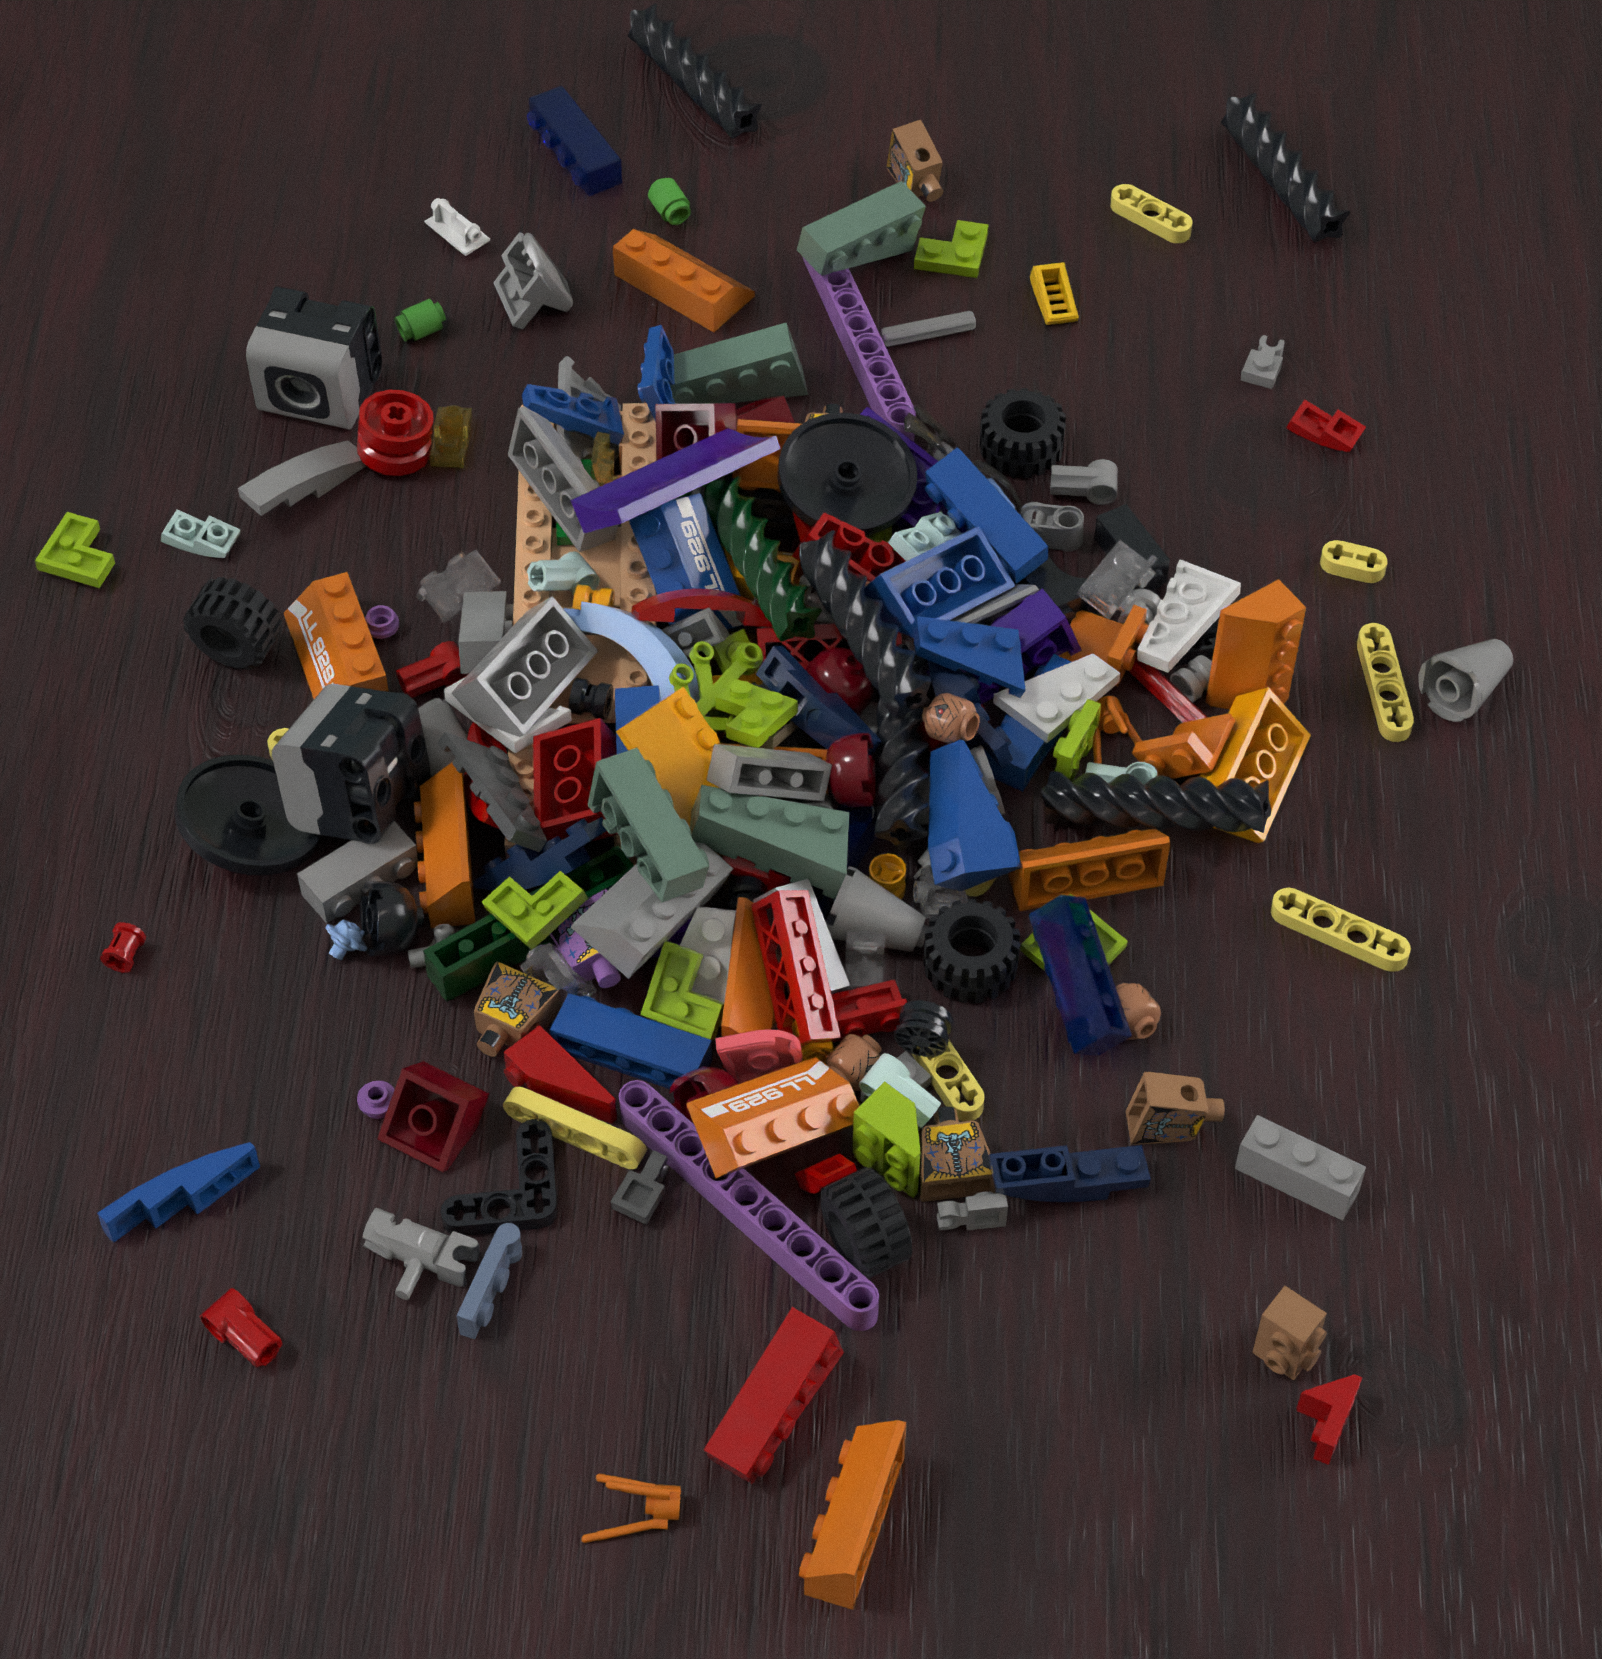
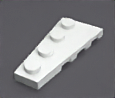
(1185, 614)

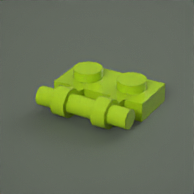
(1079, 739)

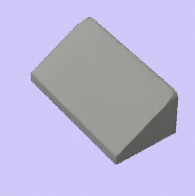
(695, 628)

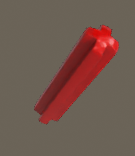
(1166, 692)

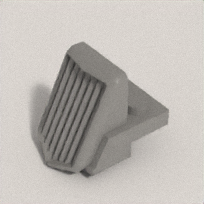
(530, 281)

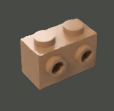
(1290, 1334)

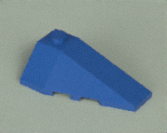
(966, 830)

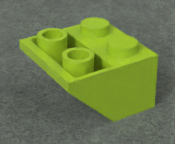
(889, 1138)

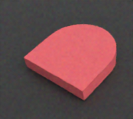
(758, 1053)

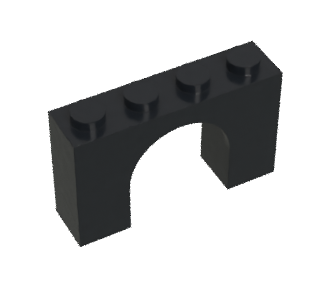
(1109, 529)

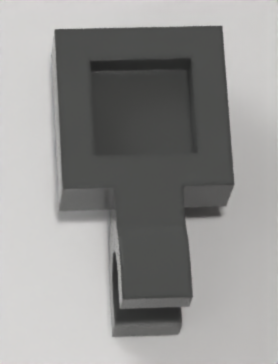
(642, 1192)

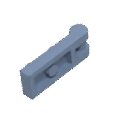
(489, 1280)

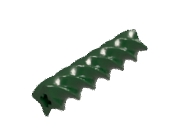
(758, 561)

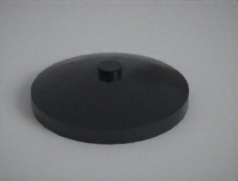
(847, 470)
(237, 818)

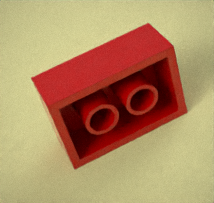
(564, 774)

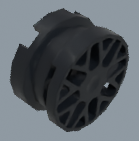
(924, 1026)

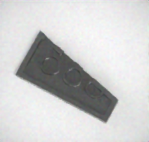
(499, 787)

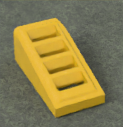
(1053, 273)

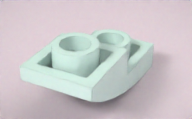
(927, 534)
(203, 538)

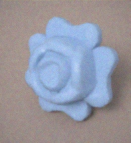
(346, 938)

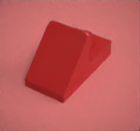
(1331, 1407)

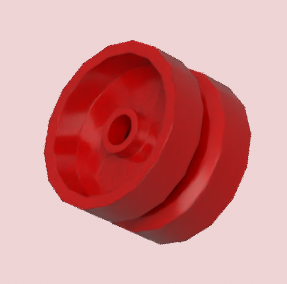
(394, 432)

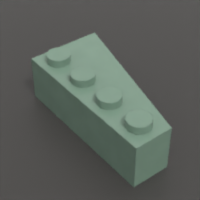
(863, 231)
(740, 369)
(647, 824)
(775, 835)

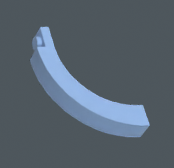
(642, 639)

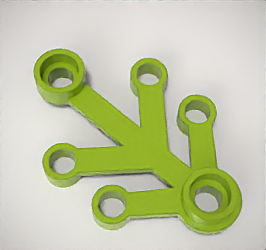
(707, 690)

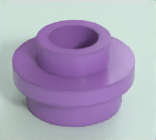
(382, 621)
(375, 1108)

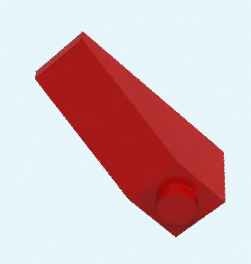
(549, 1070)

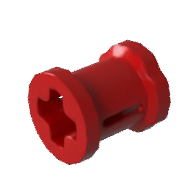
(123, 947)

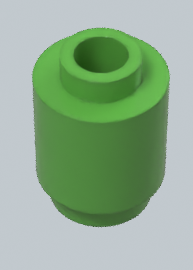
(669, 201)
(420, 320)

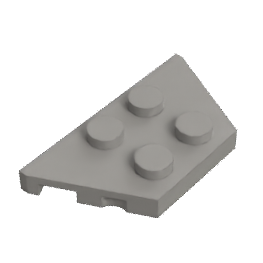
(573, 385)

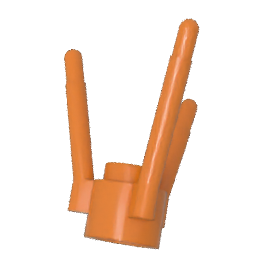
(1112, 721)
(661, 1502)

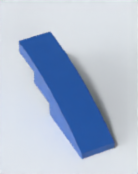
(190, 1184)

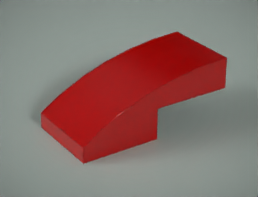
(1317, 426)
(824, 1173)

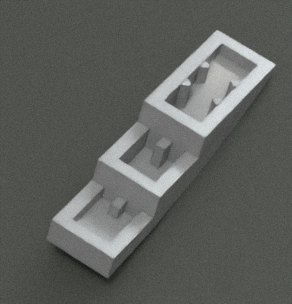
(304, 474)

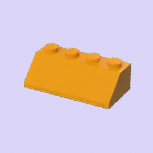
(677, 745)
(1261, 747)

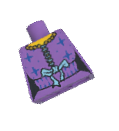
(580, 954)

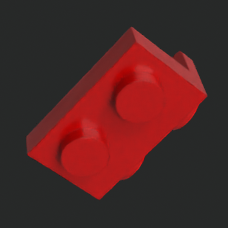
(868, 1009)

